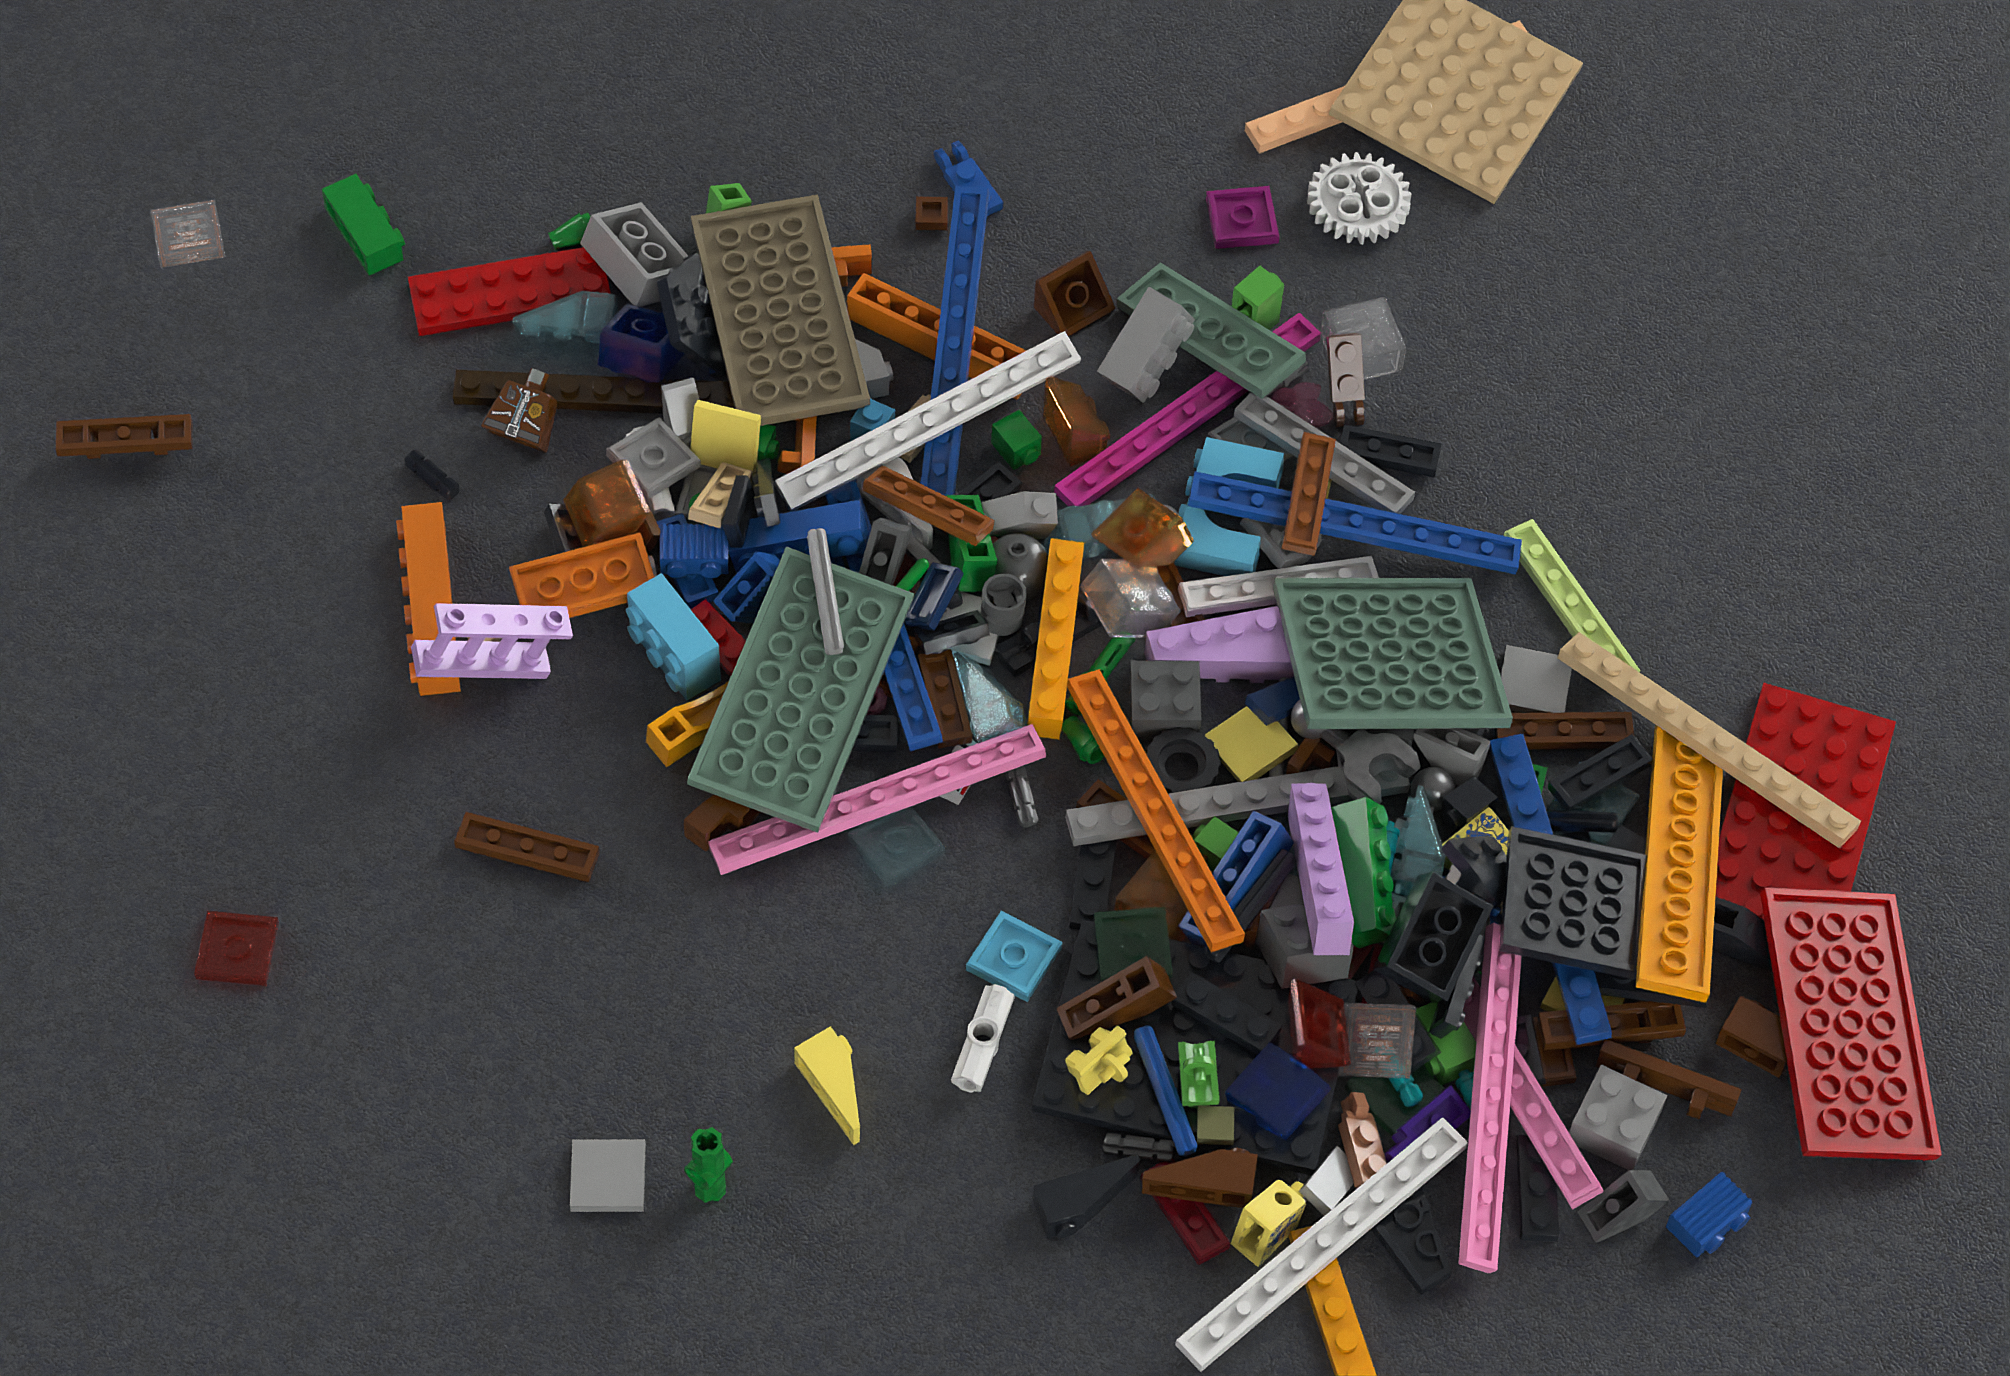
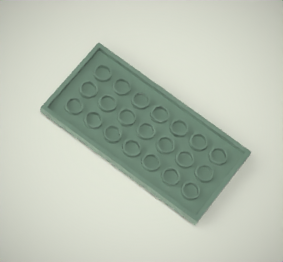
(789, 704)

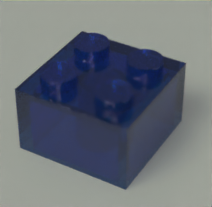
(637, 344)

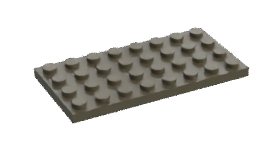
(780, 310)

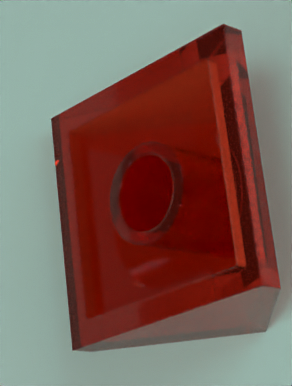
(1317, 1027)

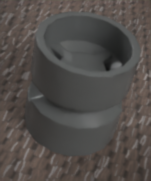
(1003, 604)

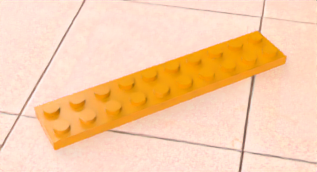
(1679, 871)

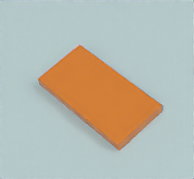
(584, 577)

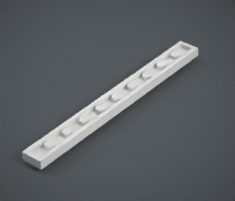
(927, 421)
(1320, 1244)

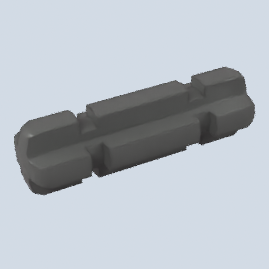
(1022, 797)
(1143, 1146)

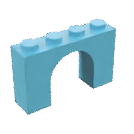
(1216, 548)

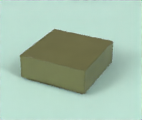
(1215, 1125)

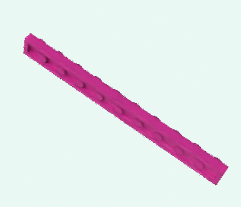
(1167, 427)

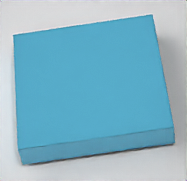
(1014, 956)

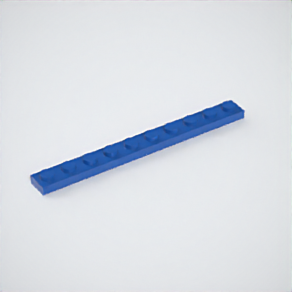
(956, 327)
(1360, 524)
(902, 667)
(1528, 812)

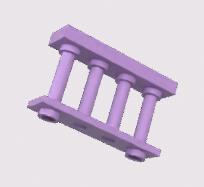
(489, 658)

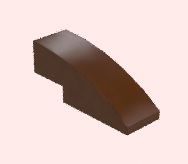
(714, 818)

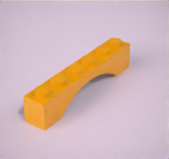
(1055, 637)
(683, 727)

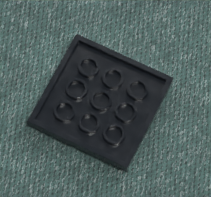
(1572, 902)

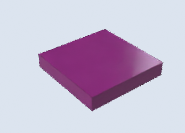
(1242, 217)

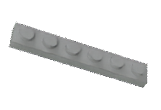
(1346, 468)

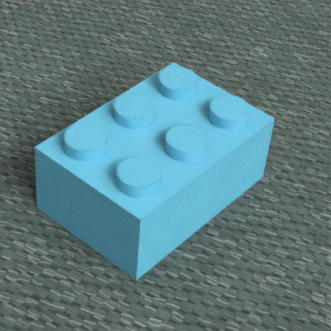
(673, 637)

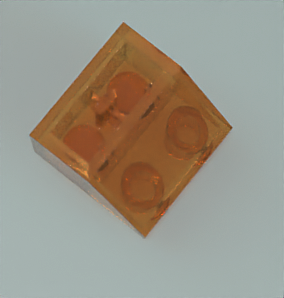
(606, 504)

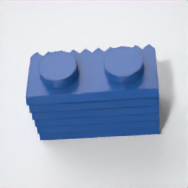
(693, 550)
(748, 588)
(1710, 1215)

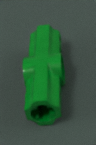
(708, 1164)

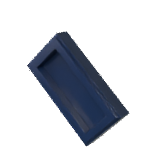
(933, 596)

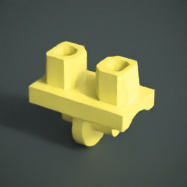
(1101, 1063)

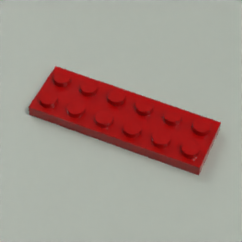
(501, 289)

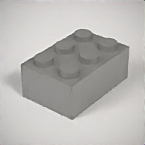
(632, 250)
(1147, 345)

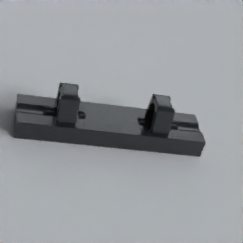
(1019, 651)

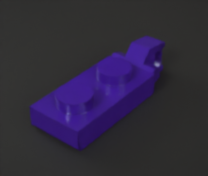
(1445, 1104)

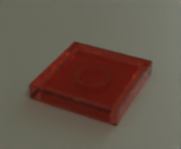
(236, 948)

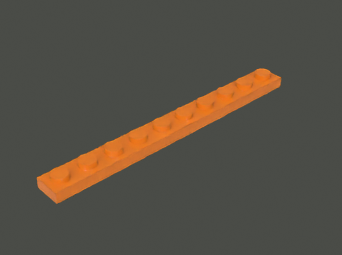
(1156, 811)

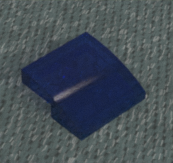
(1277, 1091)

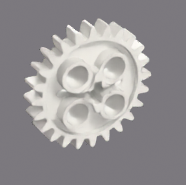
(1336, 203)

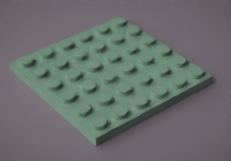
(1391, 653)

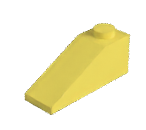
(828, 1069)

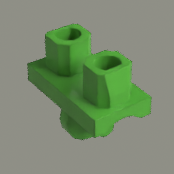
(1198, 1074)

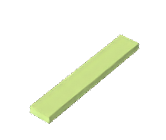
(1564, 591)

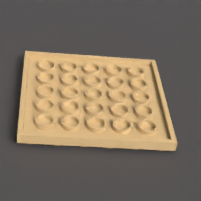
(1456, 91)

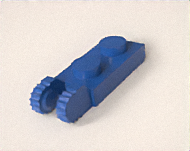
(966, 174)

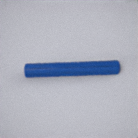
(1165, 1090)

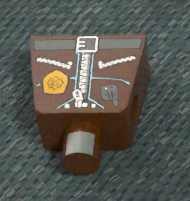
(523, 412)

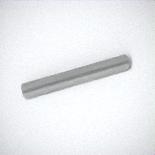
(825, 591)

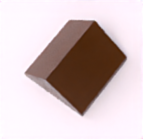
(1073, 295)

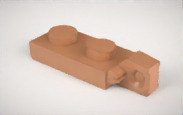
(1360, 1139)

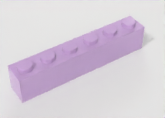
(1320, 869)

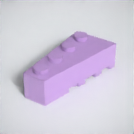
(1227, 646)

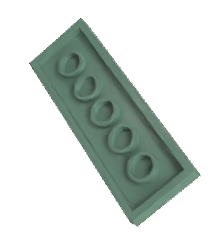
(1221, 333)

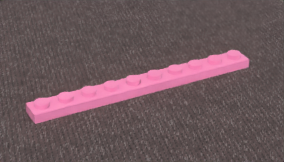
(881, 798)
(1490, 1106)

